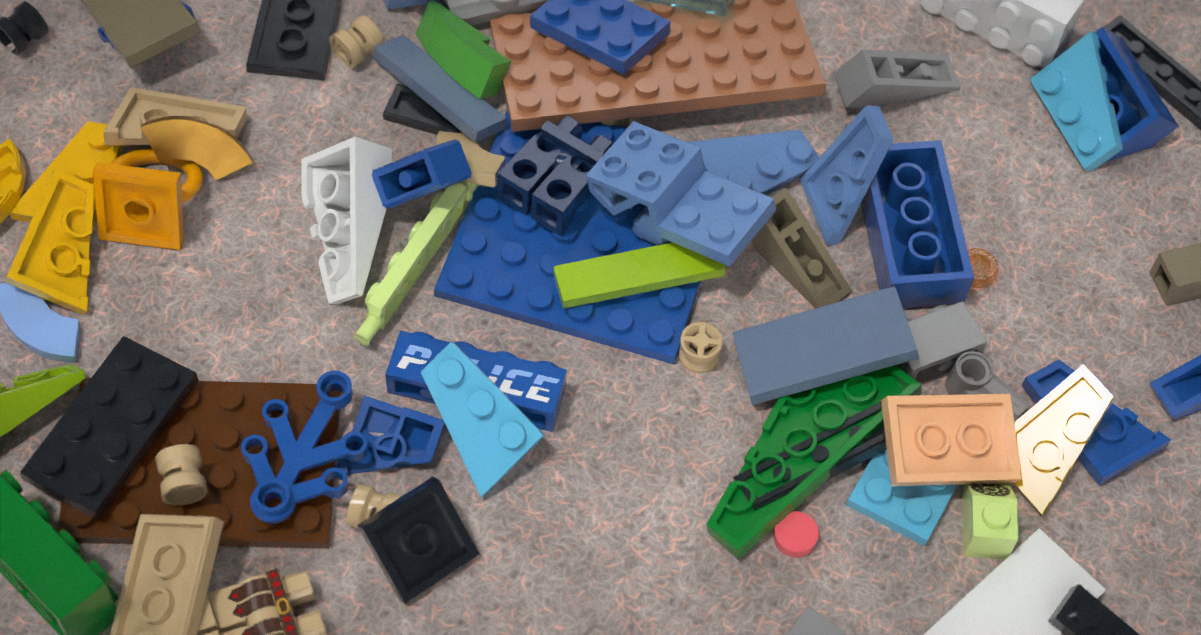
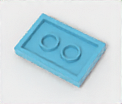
(904, 509)

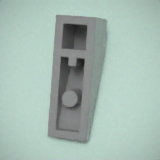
(893, 77)

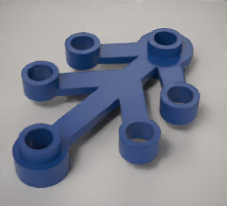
(302, 454)

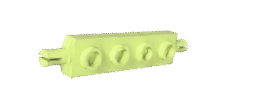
(409, 264)

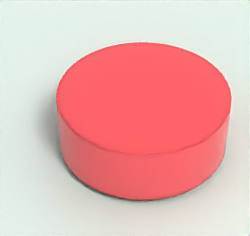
(796, 534)

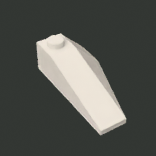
(347, 212)

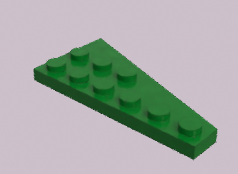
(788, 424)

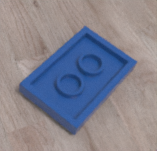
(604, 30)

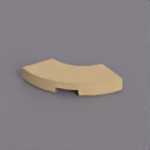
(482, 163)

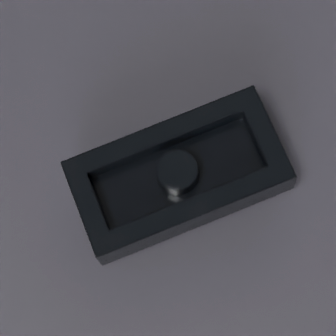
(1085, 615)

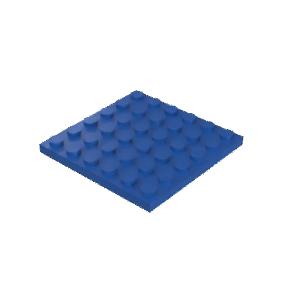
(508, 259)

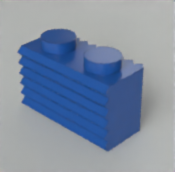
(421, 173)

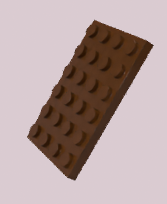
(217, 421)

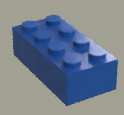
(917, 227)

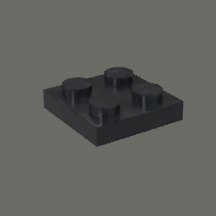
(418, 539)

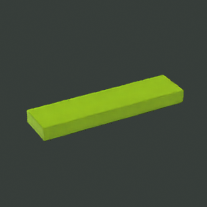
(632, 273)

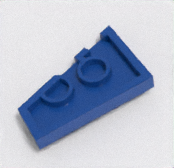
(1117, 440)

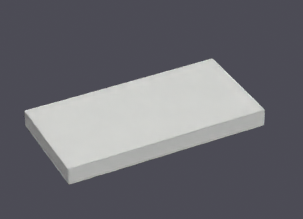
(1019, 593)

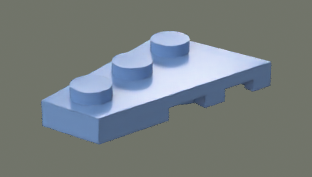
(759, 160)
(845, 171)

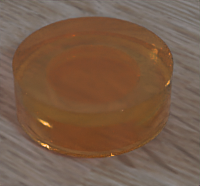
(983, 266)

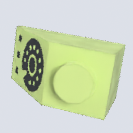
(989, 520)

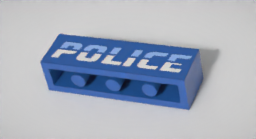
(530, 385)

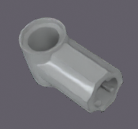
(986, 382)

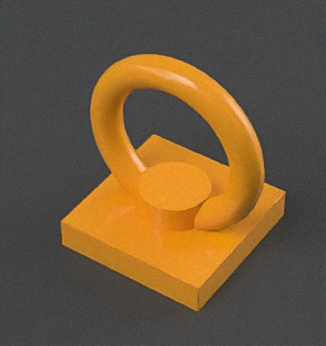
(143, 203)

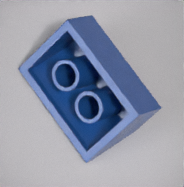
(1137, 105)

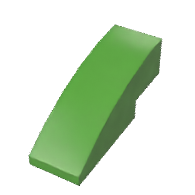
(462, 51)

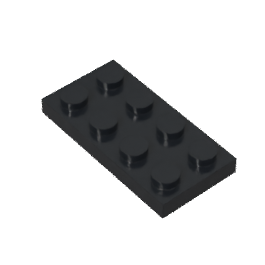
(109, 427)

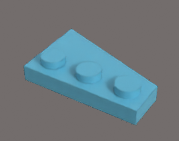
(1079, 102)
(479, 416)

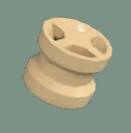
(702, 337)

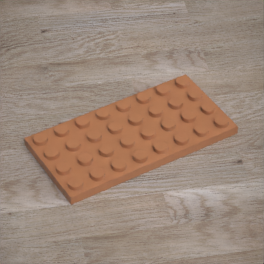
(704, 63)

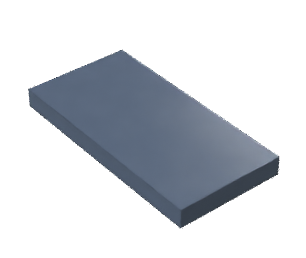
(825, 345)

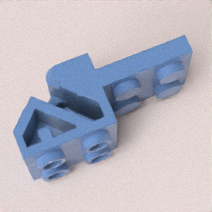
(678, 195)

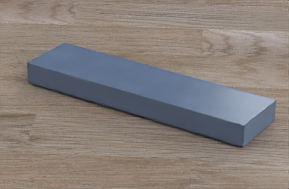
(437, 88)

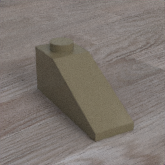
(798, 253)

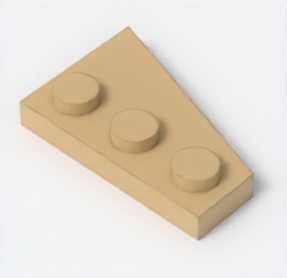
(145, 105)

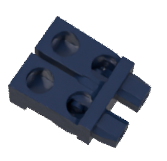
(551, 173)

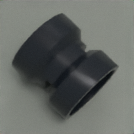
(22, 27)

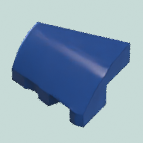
(406, 440)

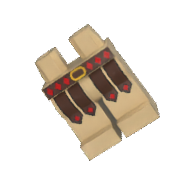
(261, 607)

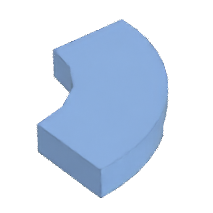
(39, 326)

